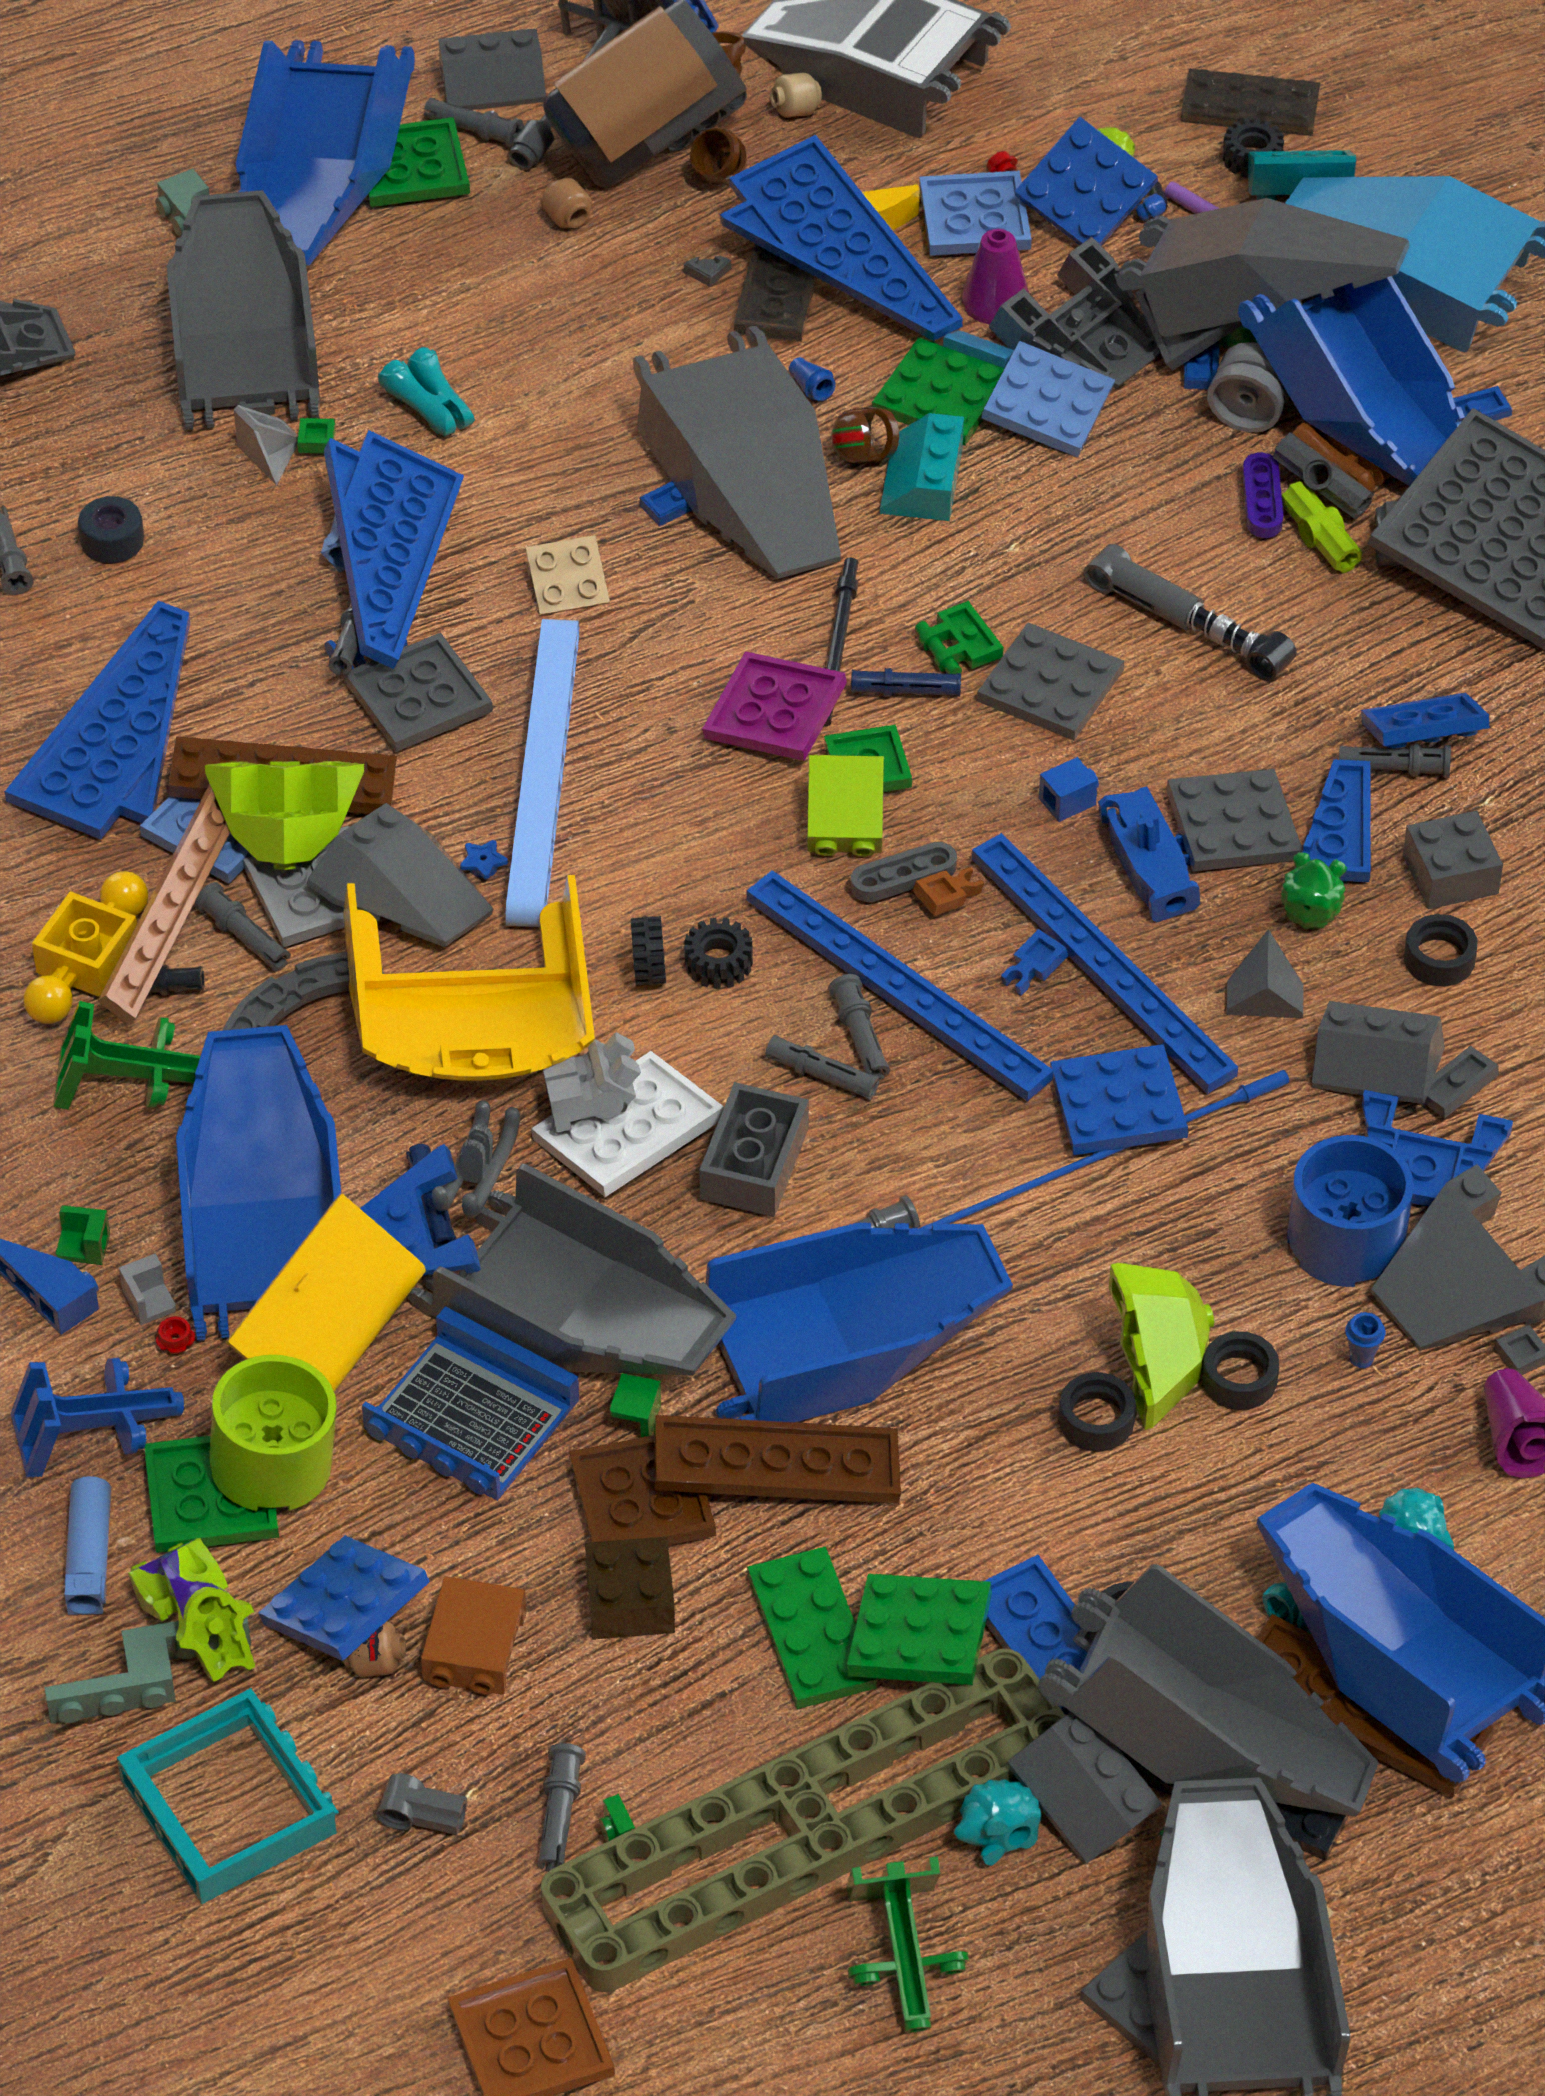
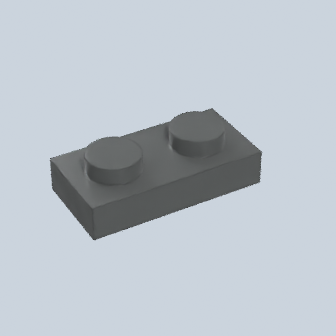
(1460, 1081)

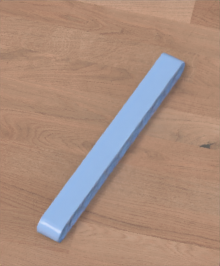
(542, 773)

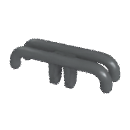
(478, 1163)

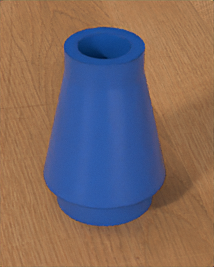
(814, 380)
(1364, 1338)

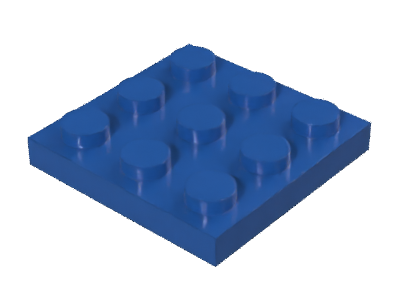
(1086, 184)
(1119, 1099)
(343, 1597)

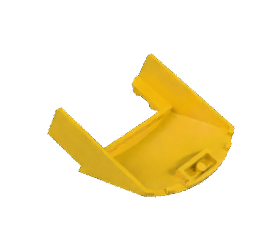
(473, 1020)

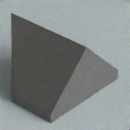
(1265, 984)

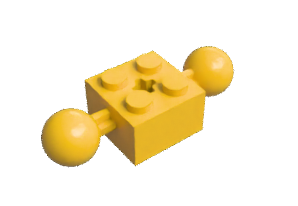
(83, 945)

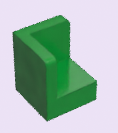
(83, 1235)
(637, 1401)

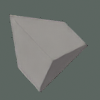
(265, 440)

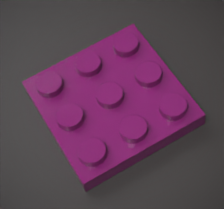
(774, 705)

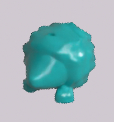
(1418, 1510)
(999, 1818)

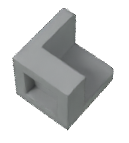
(145, 1289)

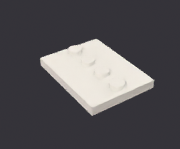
(654, 1125)

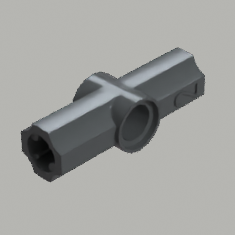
(1338, 488)

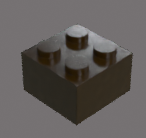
(630, 1588)

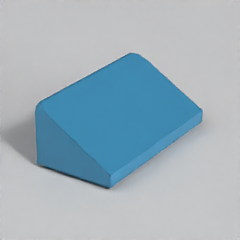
(978, 348)

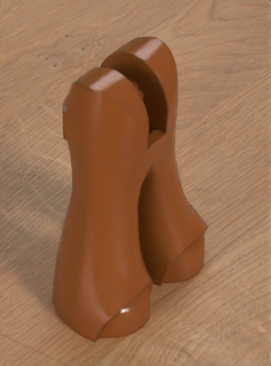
(1351, 463)

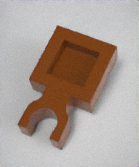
(943, 892)

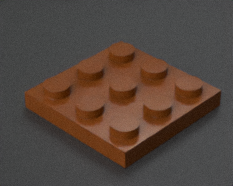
(532, 2033)

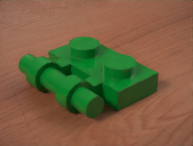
(968, 634)

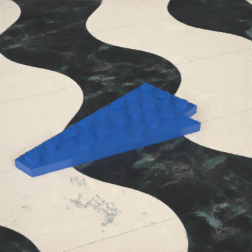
(824, 225)
(389, 526)
(116, 736)

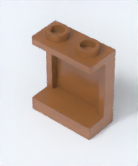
(472, 1635)

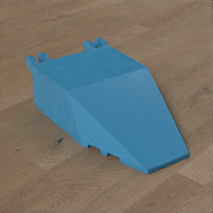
(1457, 241)

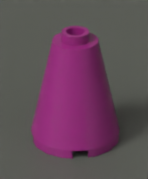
(993, 275)
(1516, 1423)

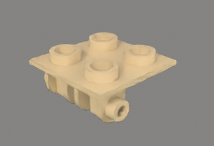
(567, 575)

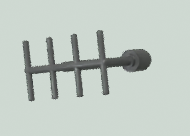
(537, 135)

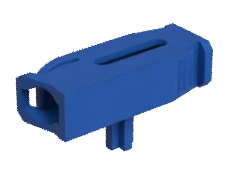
(1149, 854)

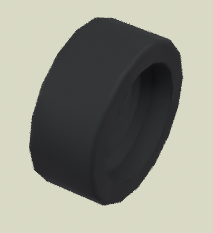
(1440, 971)
(1240, 1395)
(1092, 1436)

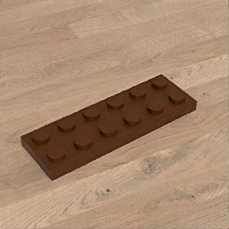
(192, 754)
(776, 1459)
(1313, 1676)

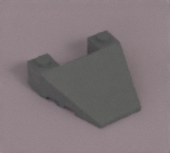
(1093, 328)
(1454, 1275)

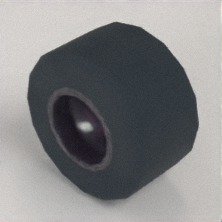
(111, 529)

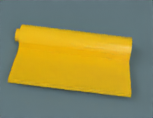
(331, 1294)

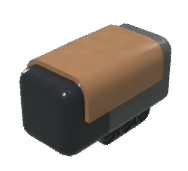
(644, 94)

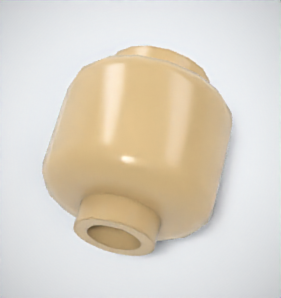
(795, 95)

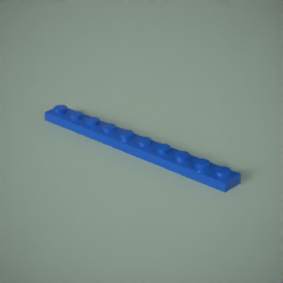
(1105, 963)
(900, 985)

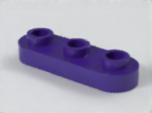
(1262, 495)

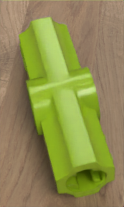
(1321, 527)

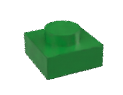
(315, 434)
(615, 1819)

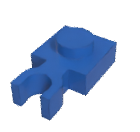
(1037, 958)

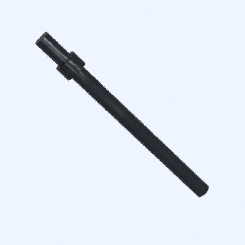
(845, 591)

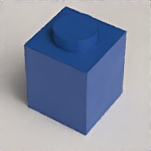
(1068, 789)

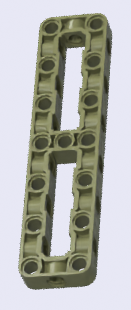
(798, 1862)

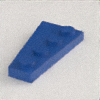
(1344, 820)

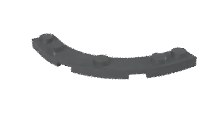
(279, 997)

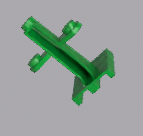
(87, 1054)
(907, 1965)

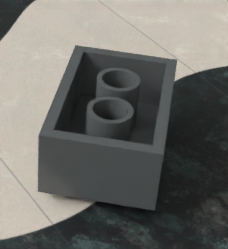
(754, 1149)

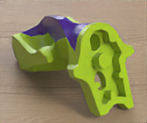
(193, 1586)

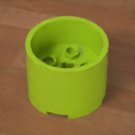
(272, 1432)

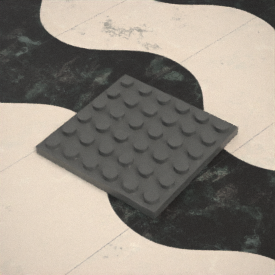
(1478, 524)

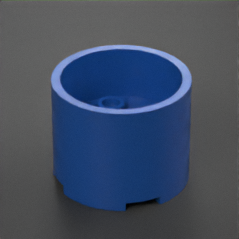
(1349, 1209)

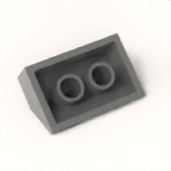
(492, 69)
(1377, 1051)
(1083, 1785)

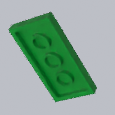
(808, 1625)

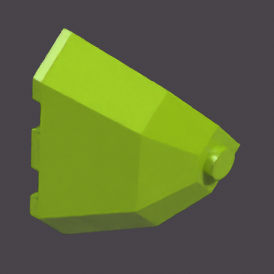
(284, 808)
(1161, 1335)

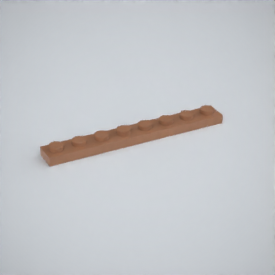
(166, 910)

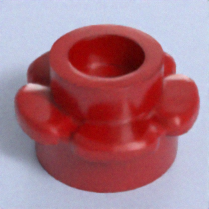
(1002, 162)
(175, 1327)

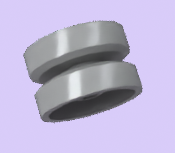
(1247, 390)

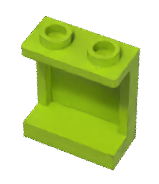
(845, 804)

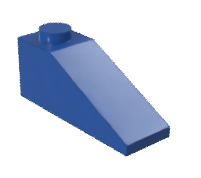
(49, 1285)

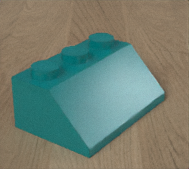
(1281, 171)
(924, 469)

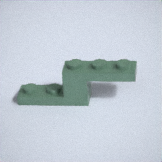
(144, 1685)

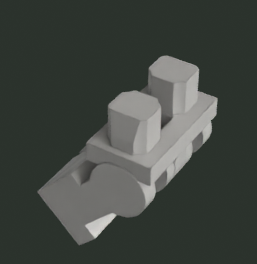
(592, 1082)

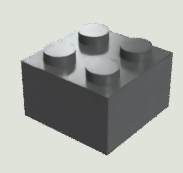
(1452, 859)

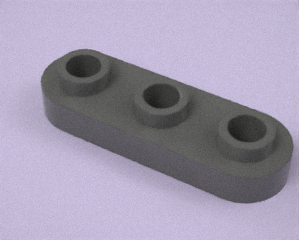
(882, 877)

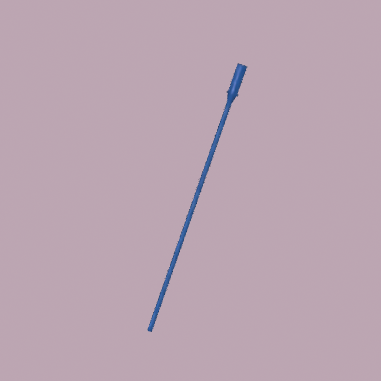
(1243, 1094)

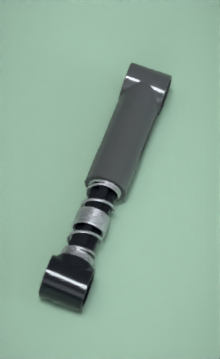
(1116, 572)

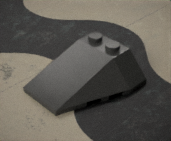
(31, 336)
(401, 877)

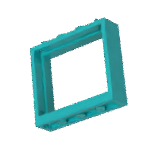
(197, 1734)

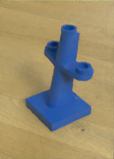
(42, 1415)

